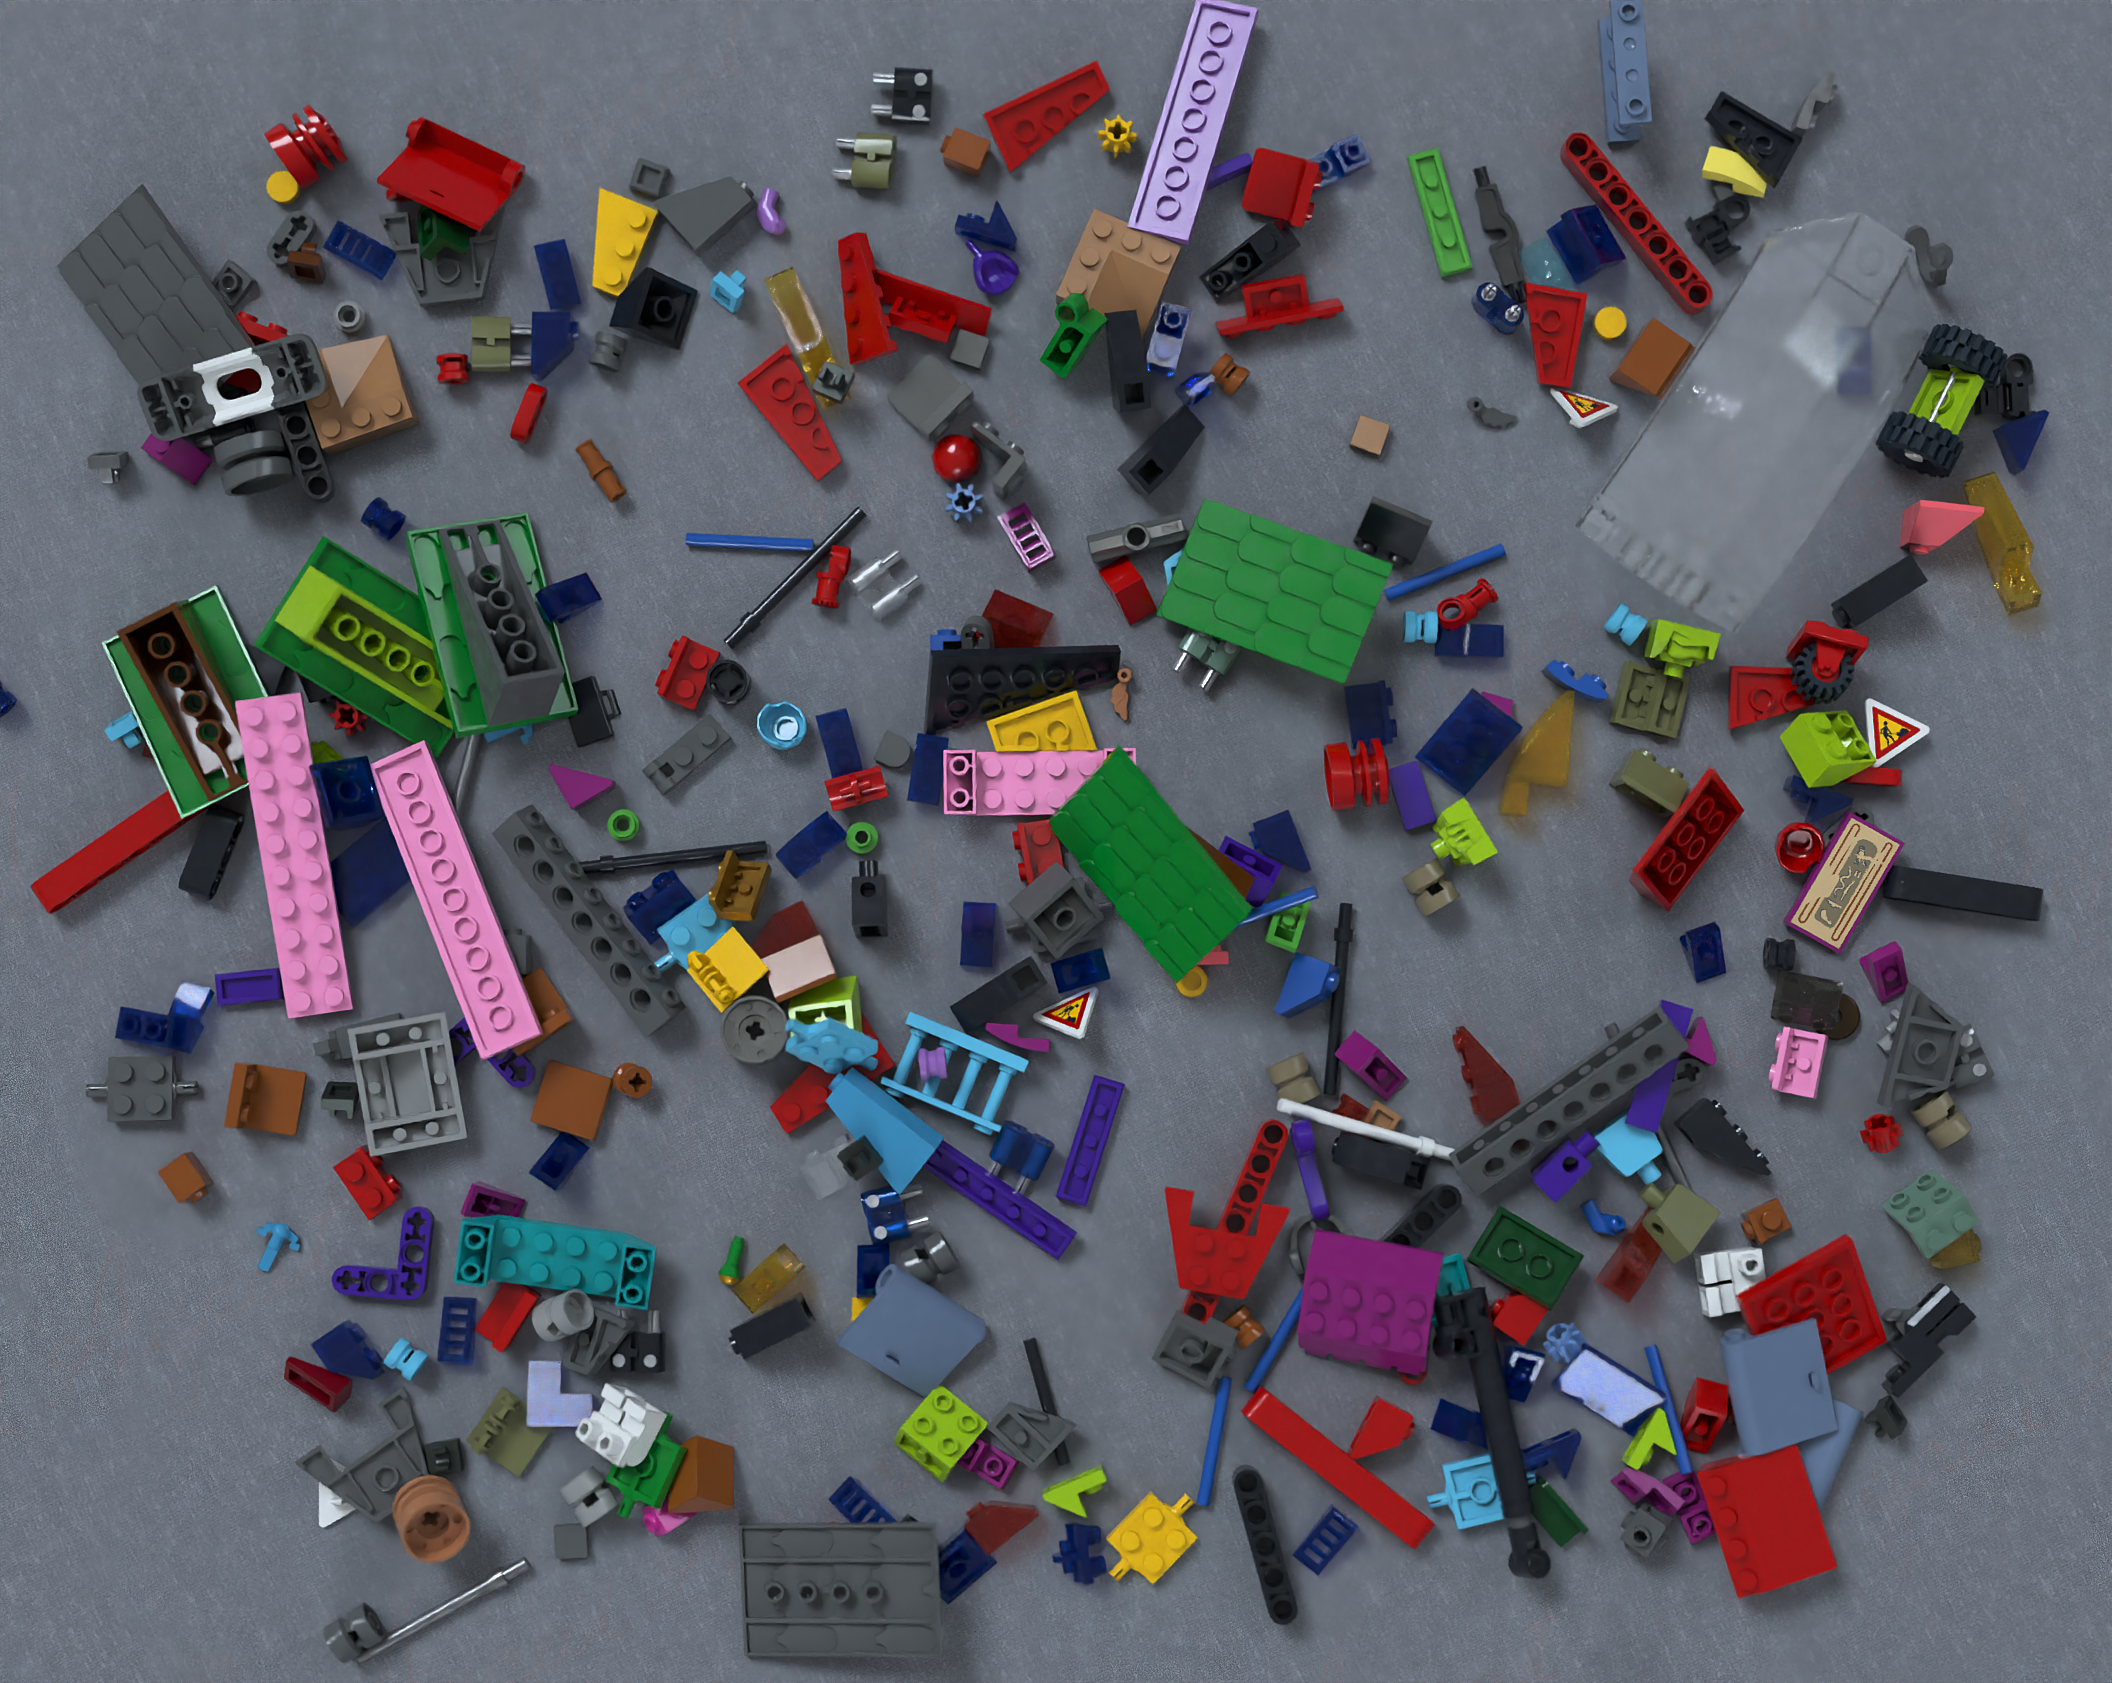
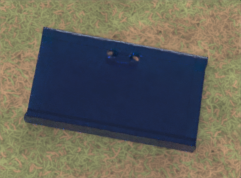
(1600, 1381)

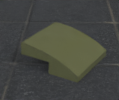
(1649, 700)

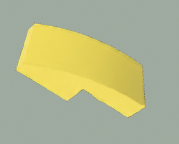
(1733, 168)

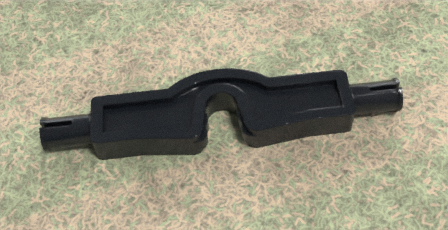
(1494, 219)

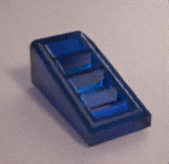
(376, 261)
(1195, 388)
(468, 1344)
(846, 1491)
(1342, 1537)

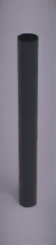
(1044, 1392)

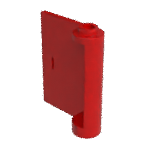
(452, 174)

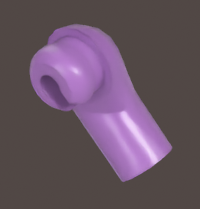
(767, 215)

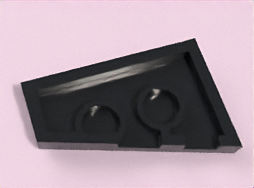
(1754, 136)

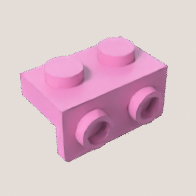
(1798, 1062)

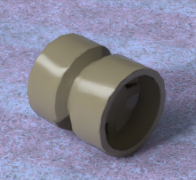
(1425, 876)
(1293, 1079)
(1941, 1119)

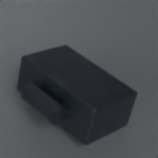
(592, 720)

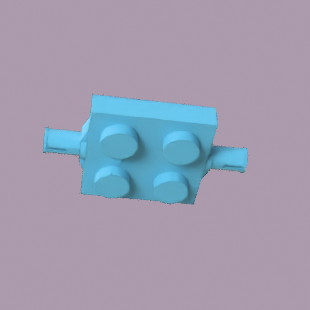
(691, 930)
(831, 1045)
(1471, 1491)

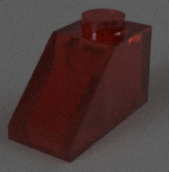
(997, 1522)

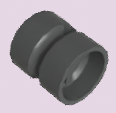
(930, 1259)
(349, 1635)

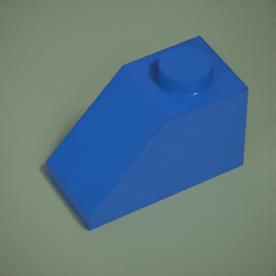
(1306, 985)

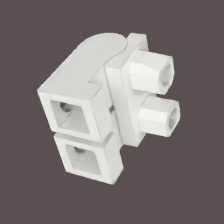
(1739, 1265)
(622, 1427)

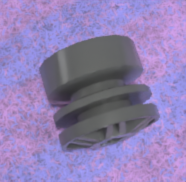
(744, 1015)

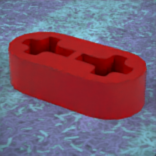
(528, 413)
(1876, 777)

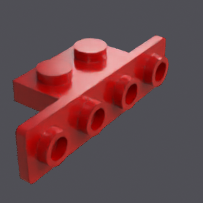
(1277, 303)
(929, 309)

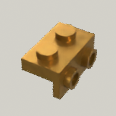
(739, 888)

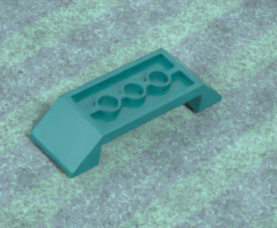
(555, 1258)

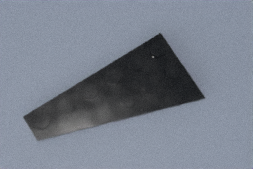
(1001, 680)

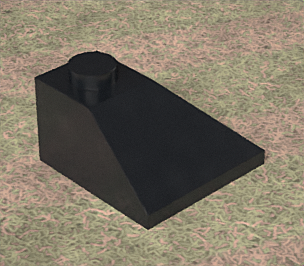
(654, 309)

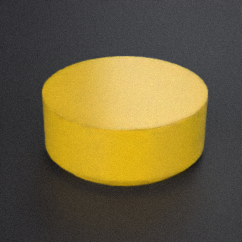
(283, 187)
(1609, 323)
(1193, 982)

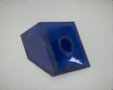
(347, 793)

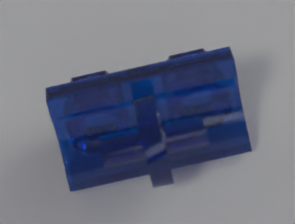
(1075, 1553)

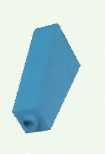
(890, 1127)

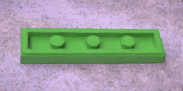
(1439, 212)

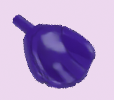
(992, 270)

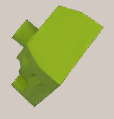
(1679, 645)
(1461, 836)

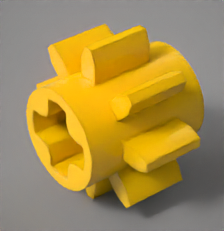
(1117, 145)

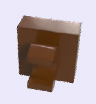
(307, 264)

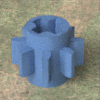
(968, 494)
(1563, 1342)

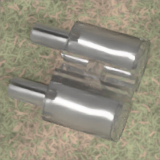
(878, 589)

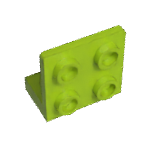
(939, 1432)

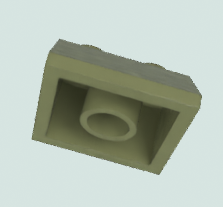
(1650, 783)

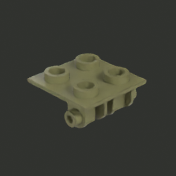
(504, 1433)

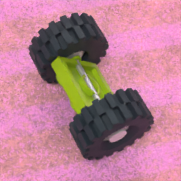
(1958, 370)

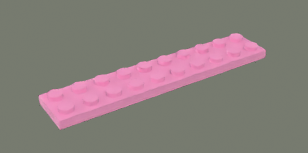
(294, 855)
(455, 900)

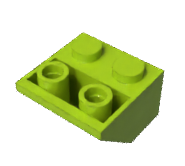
(1826, 747)
(834, 1000)

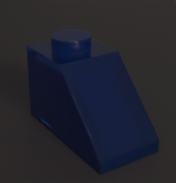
(552, 341)
(1279, 841)

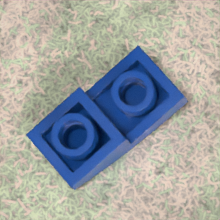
(1586, 686)

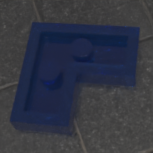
(545, 1402)

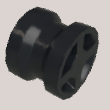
(1779, 954)

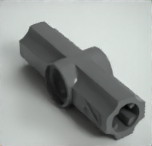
(1114, 542)

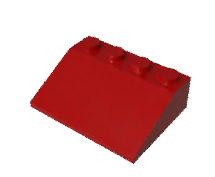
(1686, 841)
(1766, 1519)

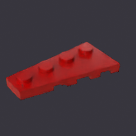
(1038, 116)

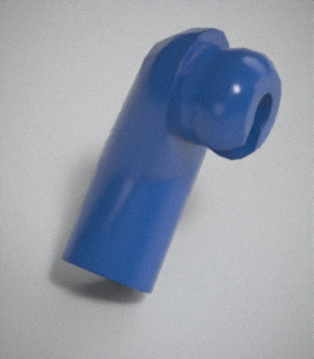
(1600, 1222)

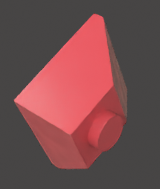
(1933, 523)

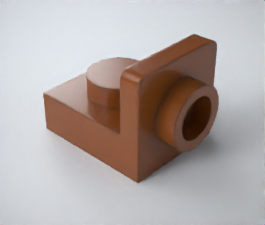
(1764, 1221)

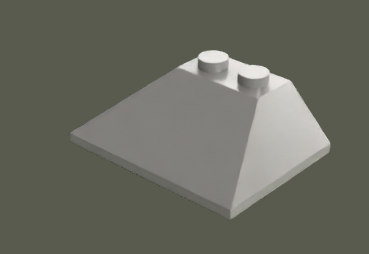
(407, 1083)

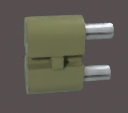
(872, 160)
(493, 344)

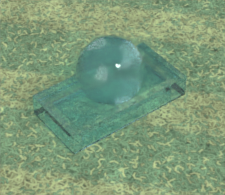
(1544, 265)

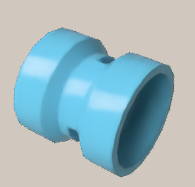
(1625, 624)
(1412, 626)
(399, 1355)

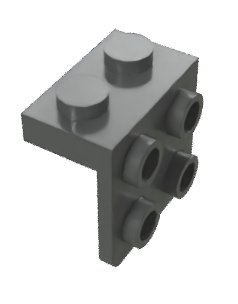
(931, 397)
(1010, 476)

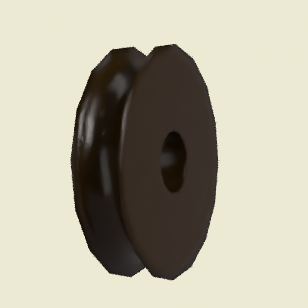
(1848, 1020)

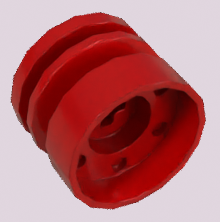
(306, 146)
(1356, 774)

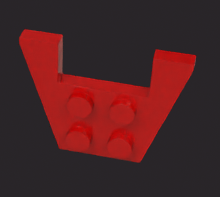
(1219, 1259)

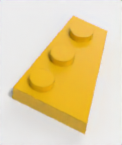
(620, 241)
(1046, 726)

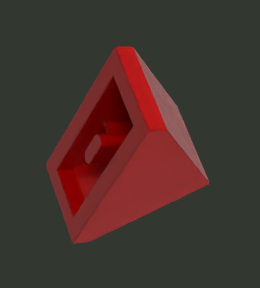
(1128, 590)

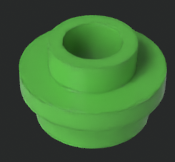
(614, 820)
(866, 847)

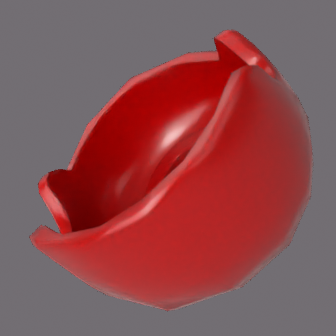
(956, 458)
(1799, 846)

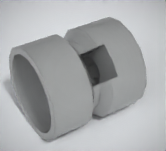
(563, 1315)
(580, 1488)

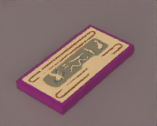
(1843, 882)

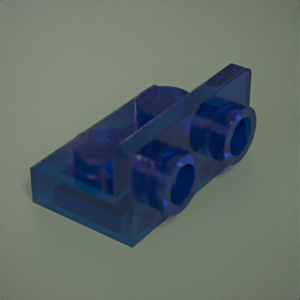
(1369, 713)
(658, 904)

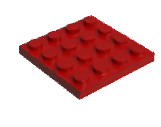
(1821, 1287)

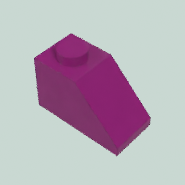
(1370, 1065)

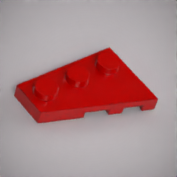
(1555, 331)
(1761, 694)

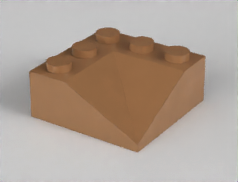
(1119, 268)
(362, 397)

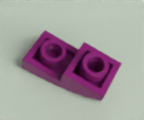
(989, 1463)
(1694, 1512)

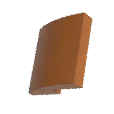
(572, 1100)

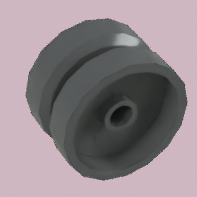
(253, 463)

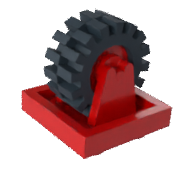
(1824, 660)

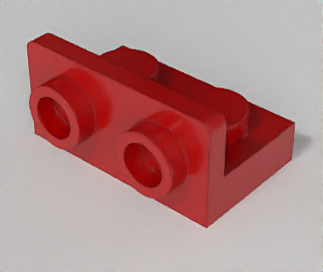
(686, 673)
(1039, 849)
(369, 1182)

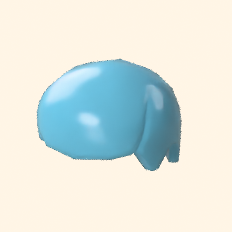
(781, 725)

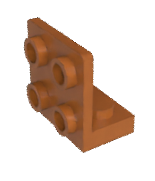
(549, 1008)
(265, 1098)

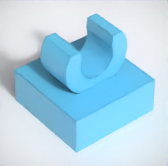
(728, 290)
(126, 728)

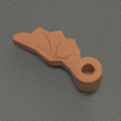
(1120, 695)

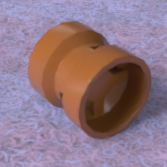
(1223, 369)
(1247, 1328)

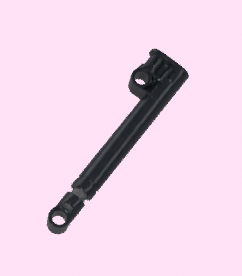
(1469, 1323)

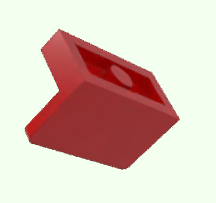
(507, 1314)

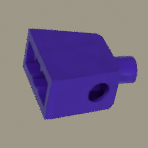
(1557, 1177)

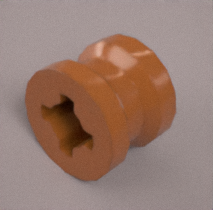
(629, 1073)

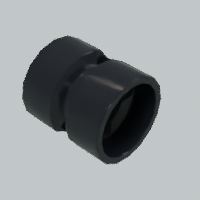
(728, 682)

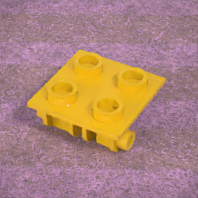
(726, 969)

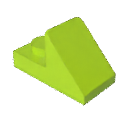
(1652, 1431)
(1066, 1493)

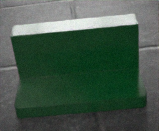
(440, 230)
(1554, 1513)

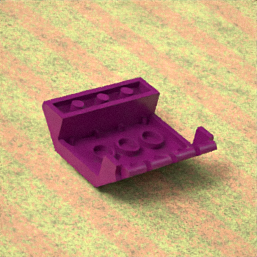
(1369, 1301)

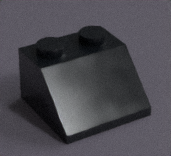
(1392, 532)

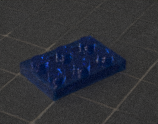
(1468, 741)
(368, 873)

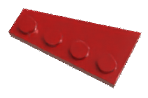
(863, 312)
(788, 406)
(809, 1092)

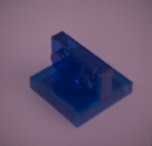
(1585, 243)

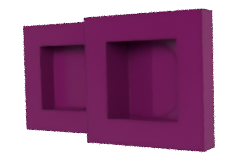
(1009, 1034)
(1638, 1485)

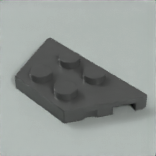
(1921, 1050)

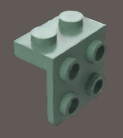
(1931, 1212)

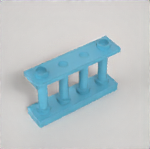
(979, 1054)

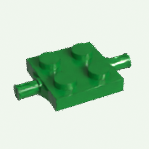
(650, 1478)

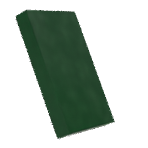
(1525, 1258)

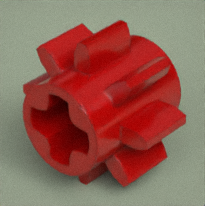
(341, 716)
(1881, 1133)

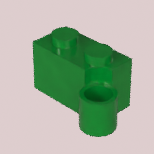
(1073, 336)

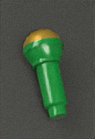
(729, 1273)

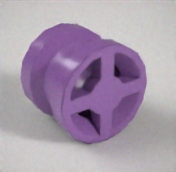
(932, 1063)

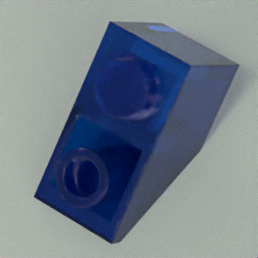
(1168, 339)
(347, 1353)

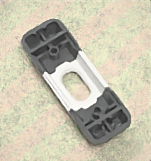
(189, 397)

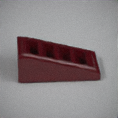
(317, 1382)

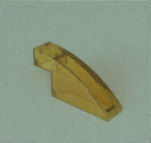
(801, 326)
(2003, 544)
(1540, 757)

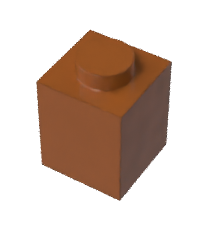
(965, 152)
(186, 1178)

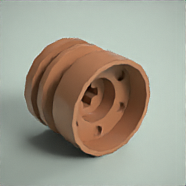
(431, 1519)

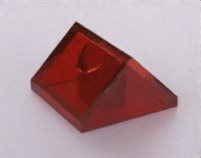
(1015, 621)

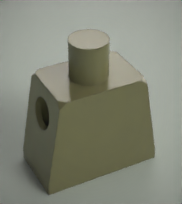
(1676, 1219)

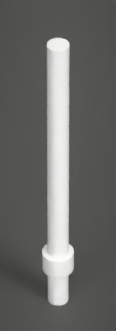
(1422, 1146)

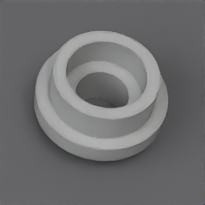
(341, 312)

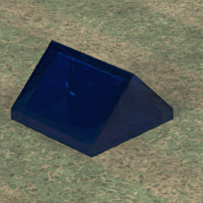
(960, 1564)

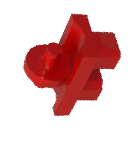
(856, 788)

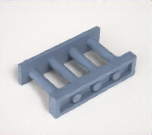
(1624, 71)

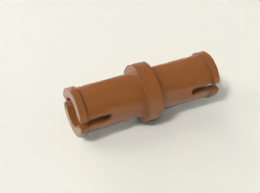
(601, 470)

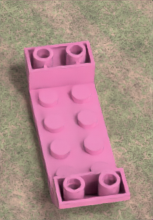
(1016, 780)

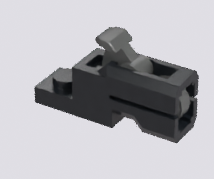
(1921, 1332)

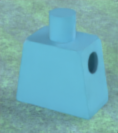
(1629, 1148)

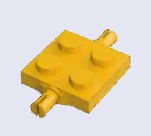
(1151, 1537)

